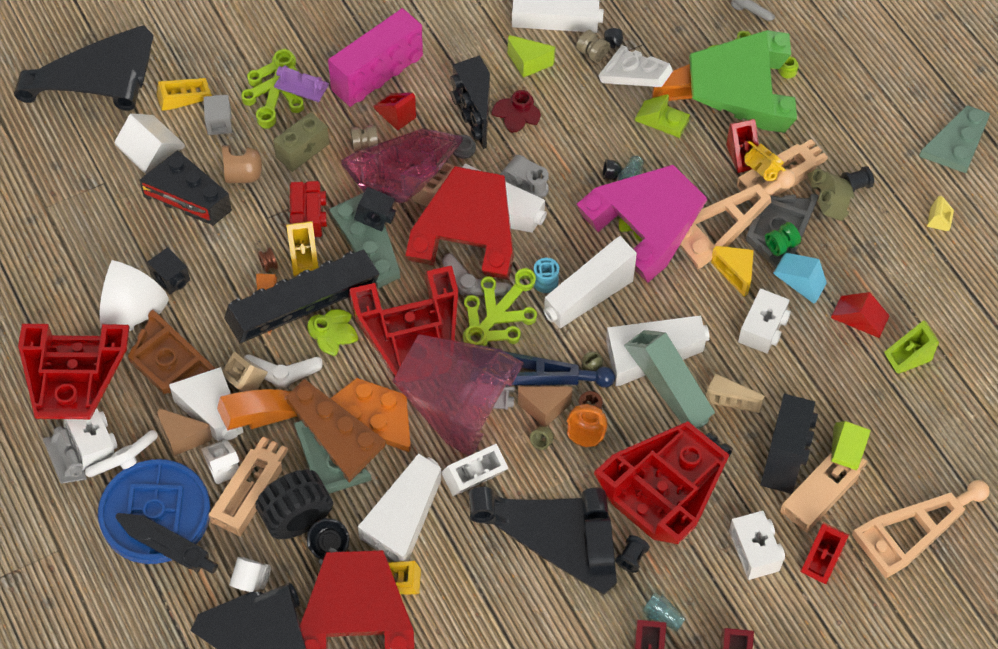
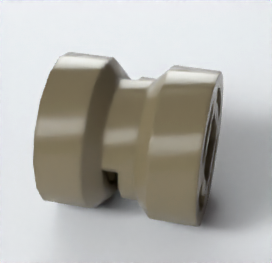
(593, 46)
(363, 137)

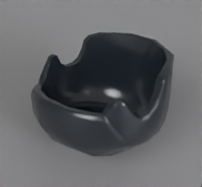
(326, 535)

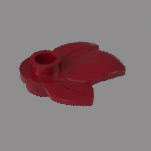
(517, 114)

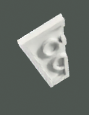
(635, 69)

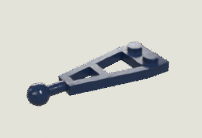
(559, 373)

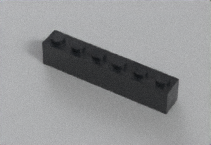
(299, 296)

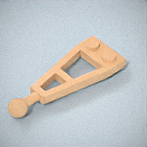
(696, 243)
(885, 551)

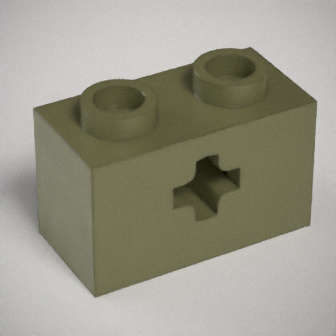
(301, 141)

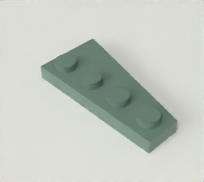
(361, 237)

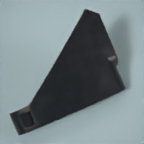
(104, 68)
(565, 532)
(253, 621)

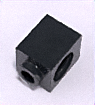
(375, 209)
(168, 271)

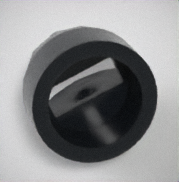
(614, 37)
(611, 169)

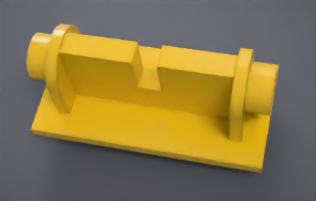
(764, 162)

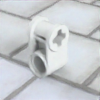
(250, 575)

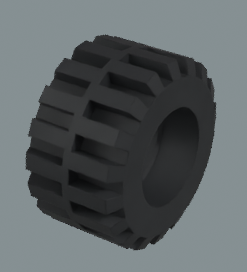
(293, 504)

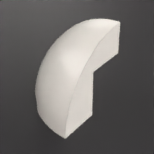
(129, 296)

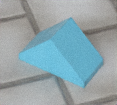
(802, 274)

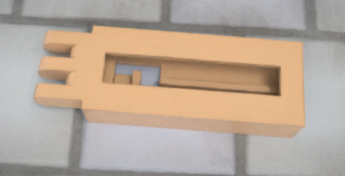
(802, 155)
(819, 493)
(238, 500)

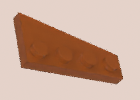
(342, 435)

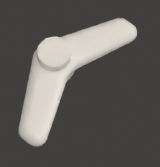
(282, 376)
(124, 457)

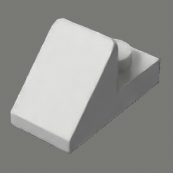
(221, 460)

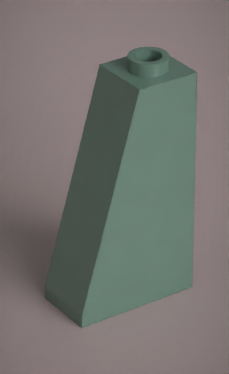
(670, 376)

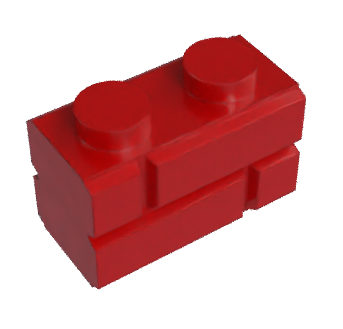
(307, 204)

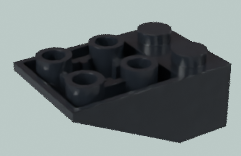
(472, 94)

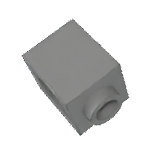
(217, 114)

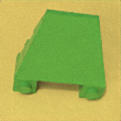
(739, 79)

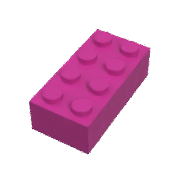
(376, 57)

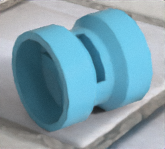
(546, 275)

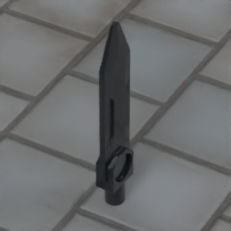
(166, 542)

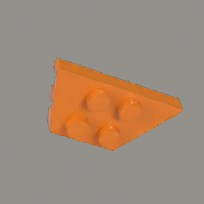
(379, 410)

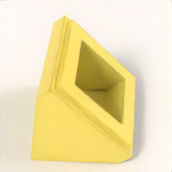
(940, 215)

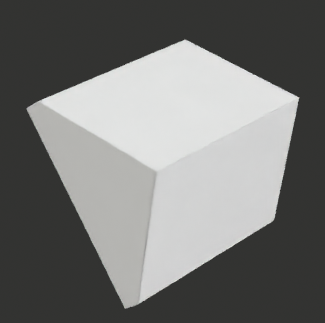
(147, 141)

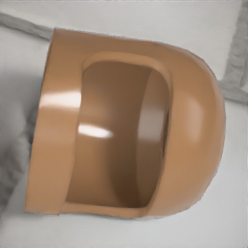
(241, 168)

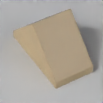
(243, 373)

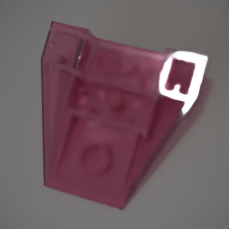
(402, 163)
(455, 386)

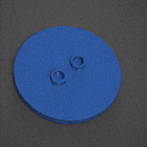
(161, 492)

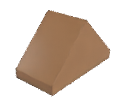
(544, 402)
(182, 431)

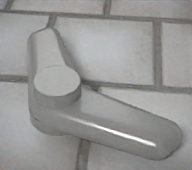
(754, 8)
(467, 283)

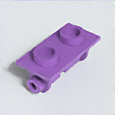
(300, 84)

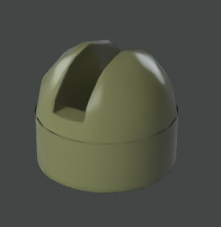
(593, 365)
(537, 436)

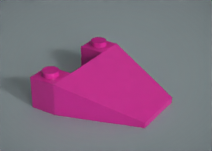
(655, 205)

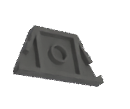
(777, 213)

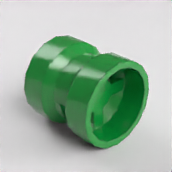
(785, 237)

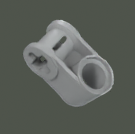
(525, 174)

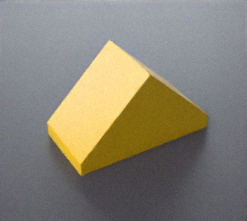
(302, 247)
(735, 266)

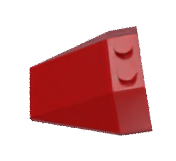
(69, 372)
(664, 481)

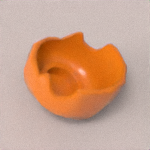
(587, 425)

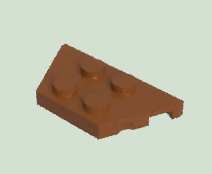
(165, 355)

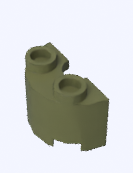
(834, 193)

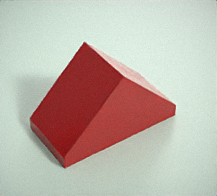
(397, 109)
(737, 142)
(861, 312)
(825, 553)

